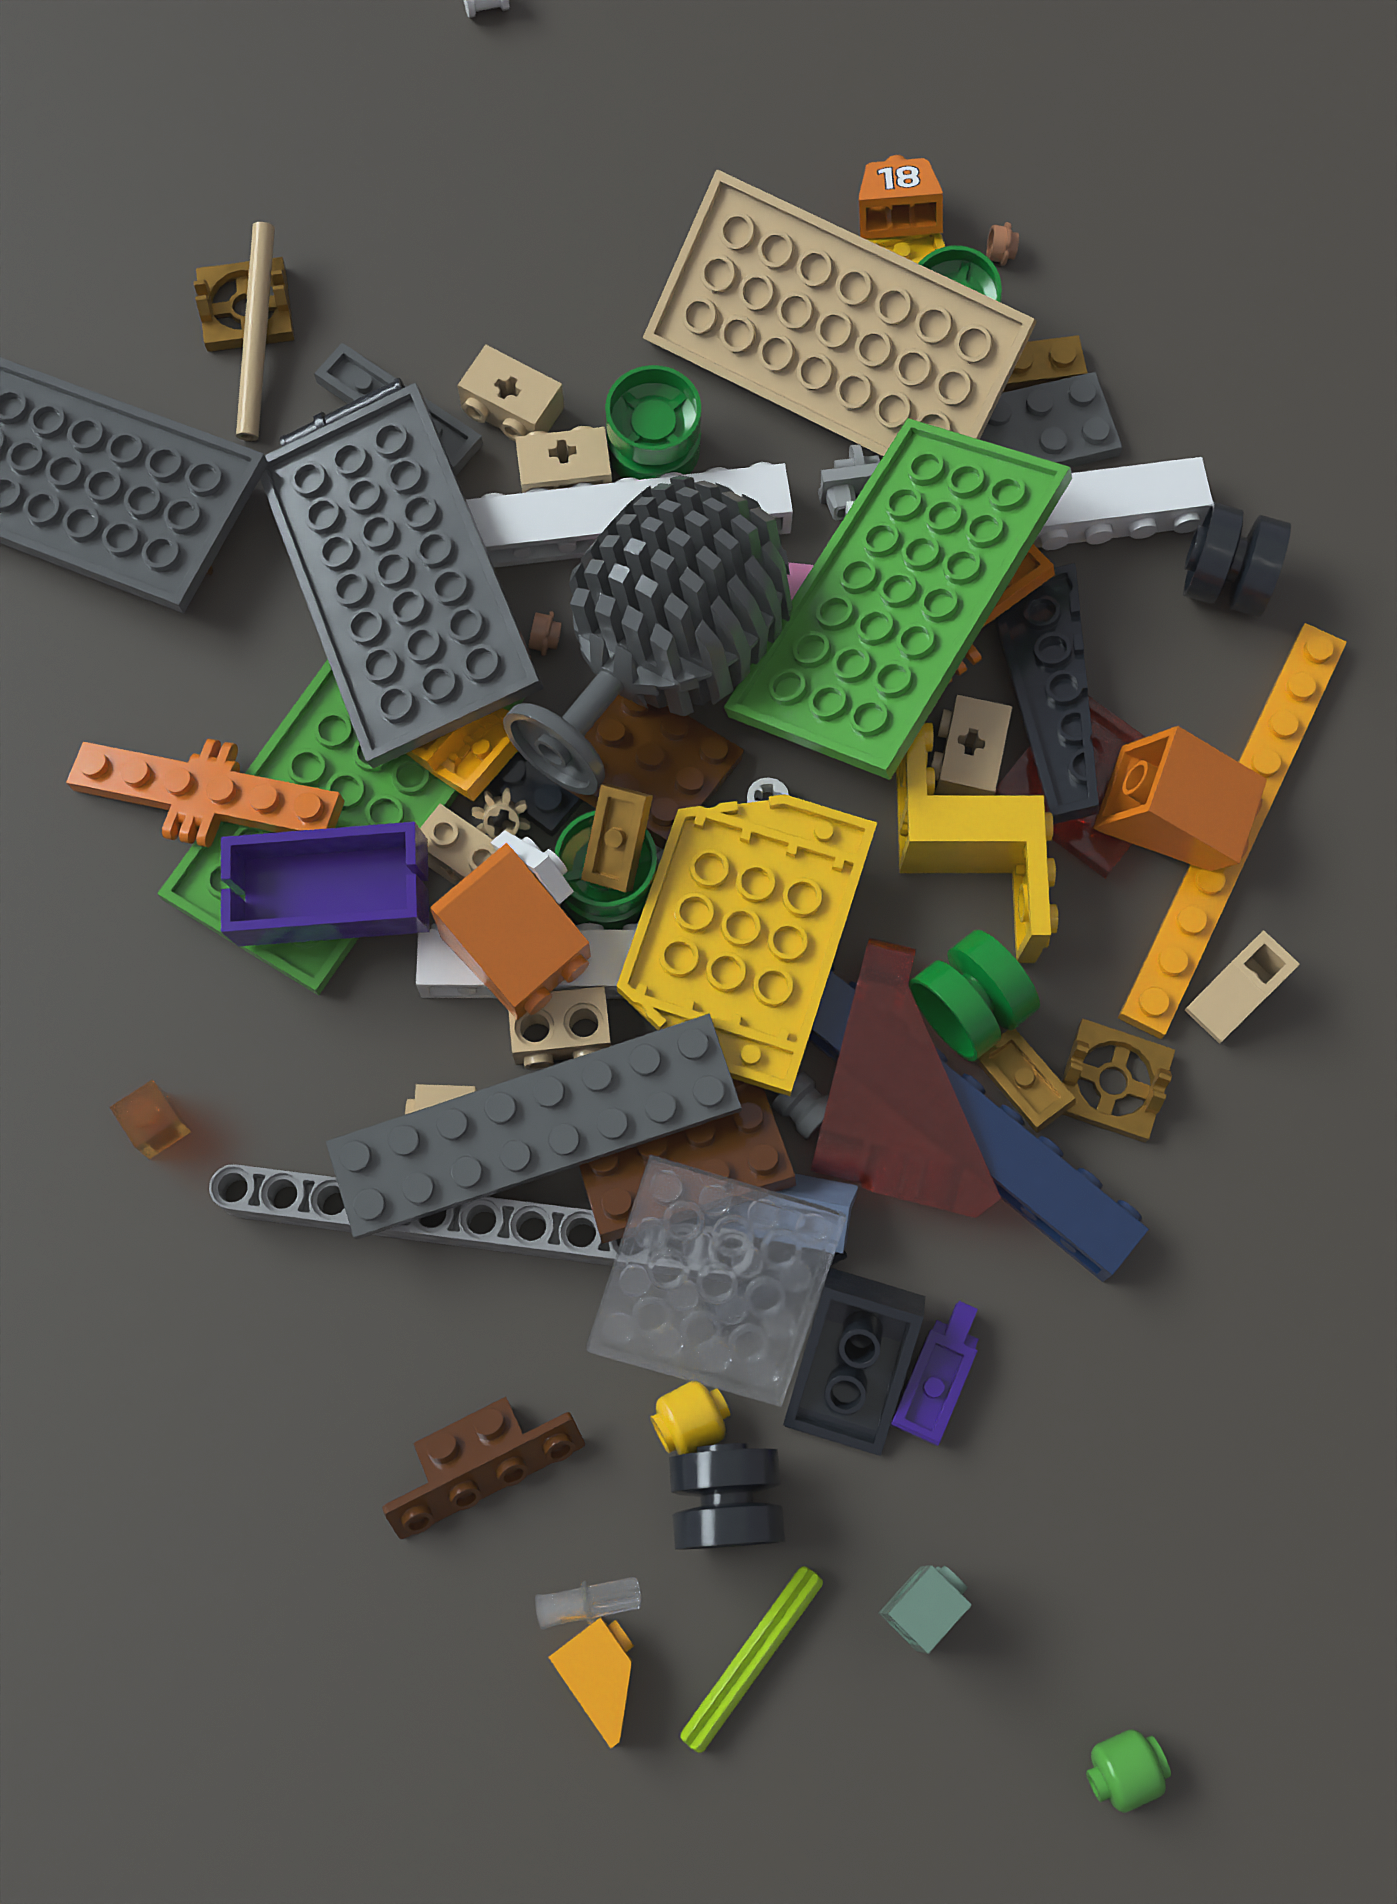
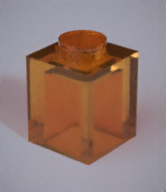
(150, 1119)

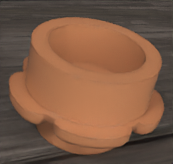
(1002, 243)
(544, 633)

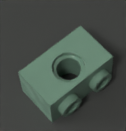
(926, 1607)

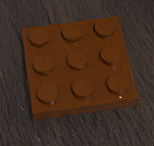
(662, 757)

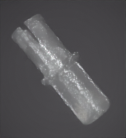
(588, 1602)

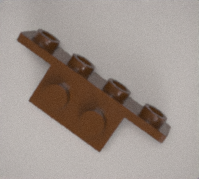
(477, 1460)

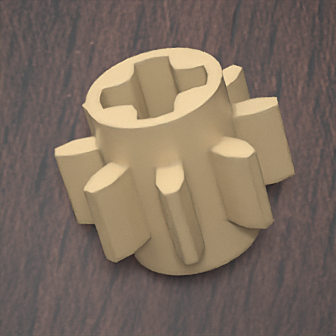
(493, 808)

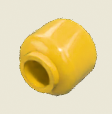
(690, 1418)

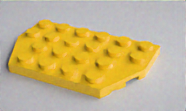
(747, 927)

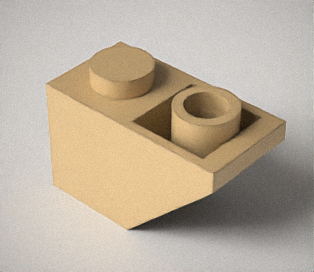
(1242, 986)

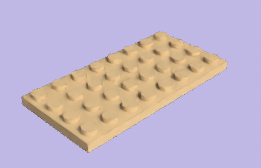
(832, 321)

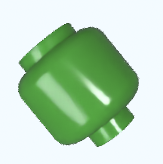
(1128, 1770)

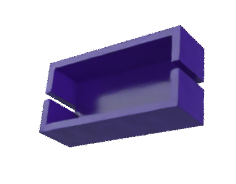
(325, 884)

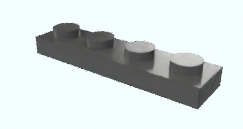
(354, 376)

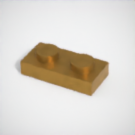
(1047, 362)
(616, 837)
(1026, 1080)

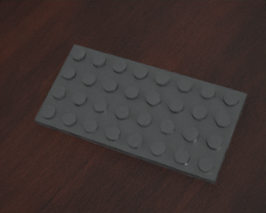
(115, 487)
(397, 577)

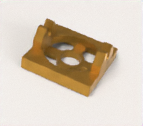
(222, 337)
(1155, 1057)

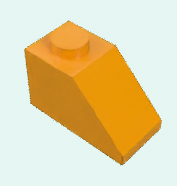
(598, 1674)

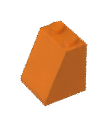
(1182, 800)
(511, 933)

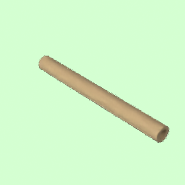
(255, 331)

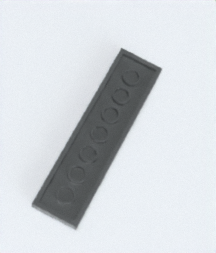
(532, 1126)

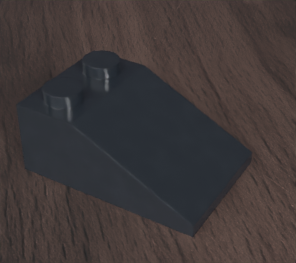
(855, 1361)

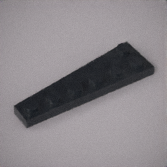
(1049, 679)

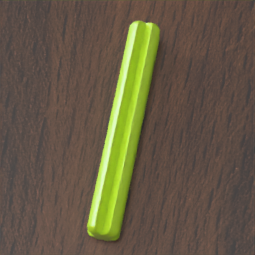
(751, 1659)

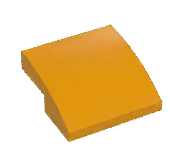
(468, 756)

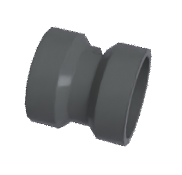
(804, 1106)

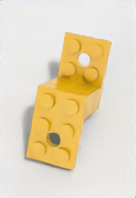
(979, 837)

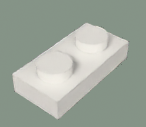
(544, 865)

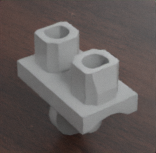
(846, 480)

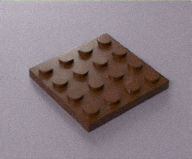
(735, 1146)

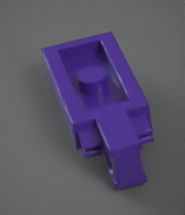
(938, 1377)

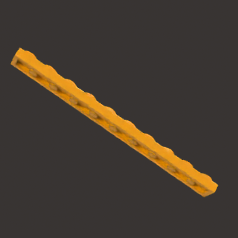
(1204, 892)

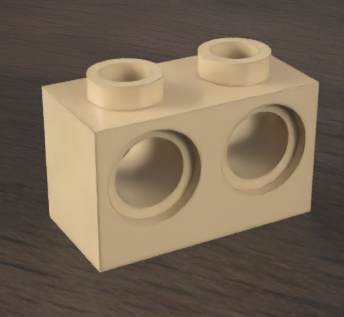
(559, 1016)

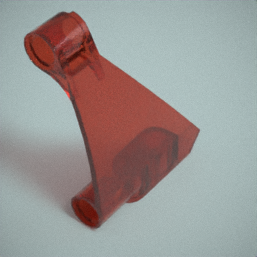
(892, 1104)

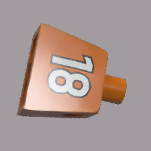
(900, 199)

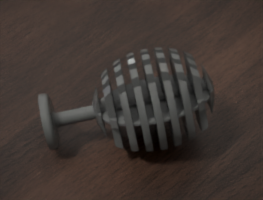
(664, 615)

